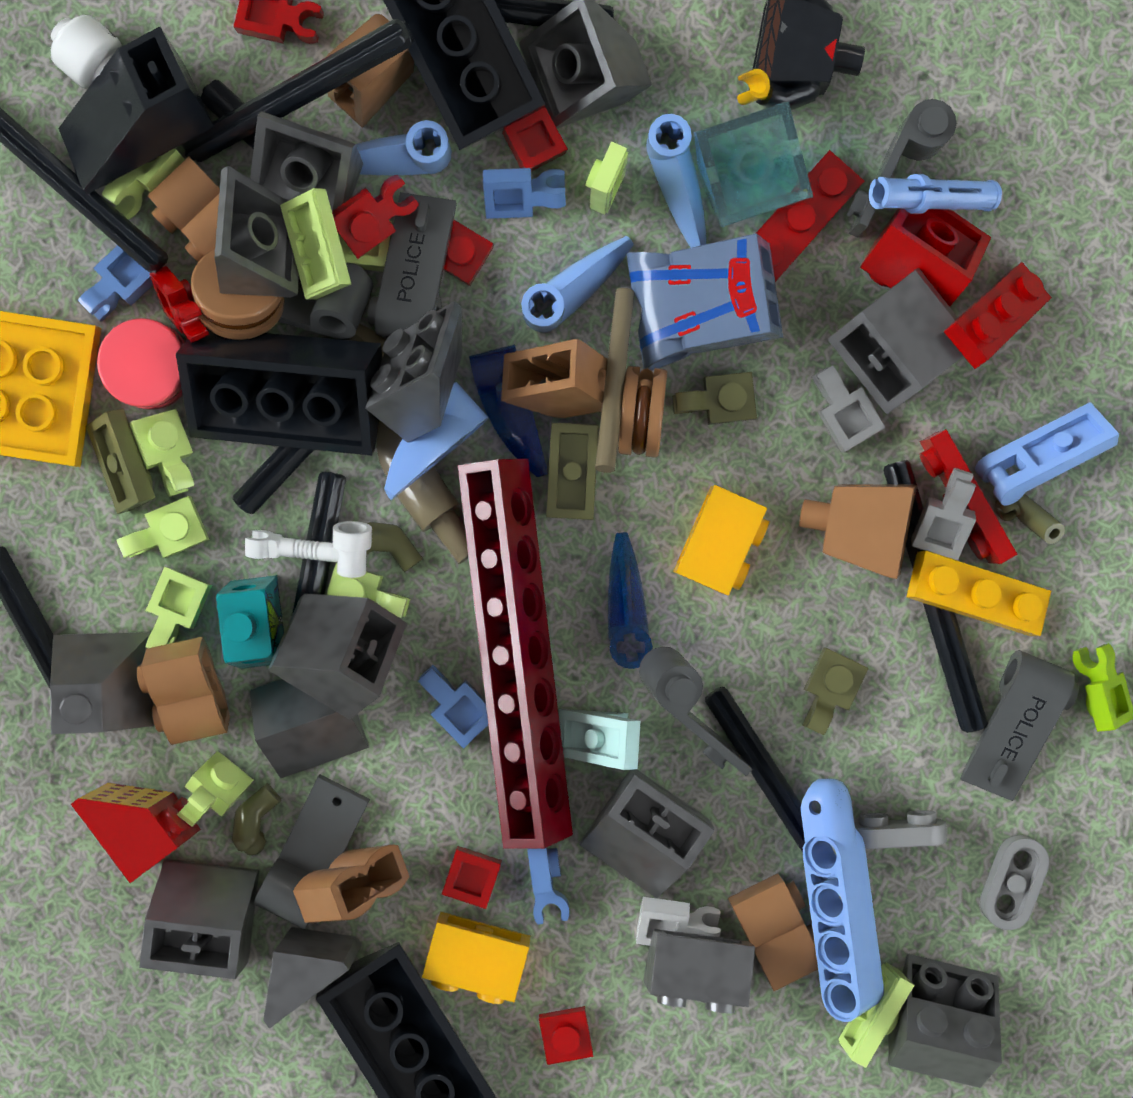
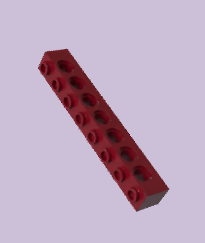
(515, 653)

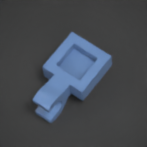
(514, 193)
(120, 278)
(460, 710)
(543, 867)

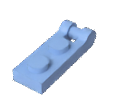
(1047, 453)

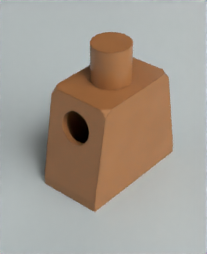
(374, 86)
(572, 376)
(864, 524)

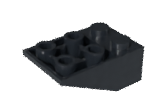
(133, 112)

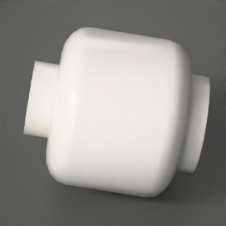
(82, 48)

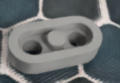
(917, 830)
(1019, 882)

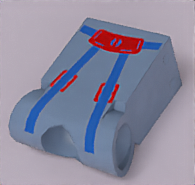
(704, 298)

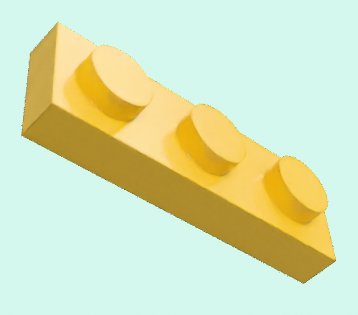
(978, 593)

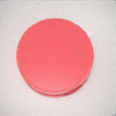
(141, 363)

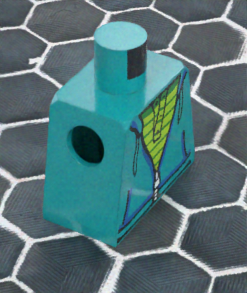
(250, 621)

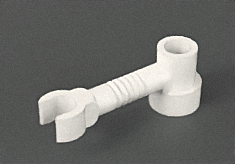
(348, 548)

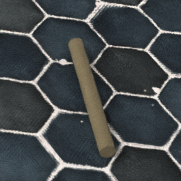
(614, 381)

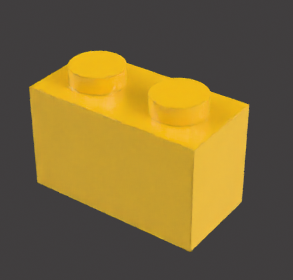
(721, 540)
(476, 958)

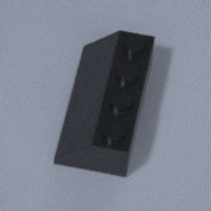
(469, 65)
(281, 391)
(399, 1031)

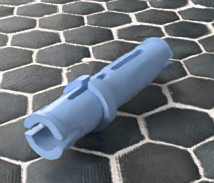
(921, 193)

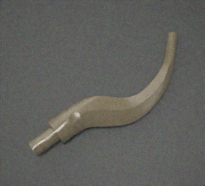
(428, 498)

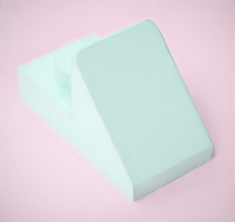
(600, 738)

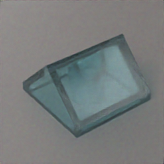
(752, 164)

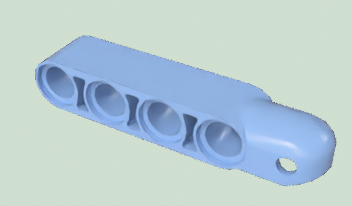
(852, 974)

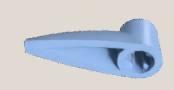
(401, 155)
(678, 176)
(574, 285)
(423, 453)

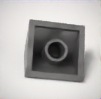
(298, 158)
(252, 240)
(300, 730)
(303, 967)

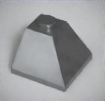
(584, 63)
(97, 683)

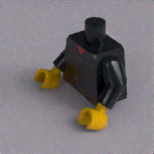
(798, 54)

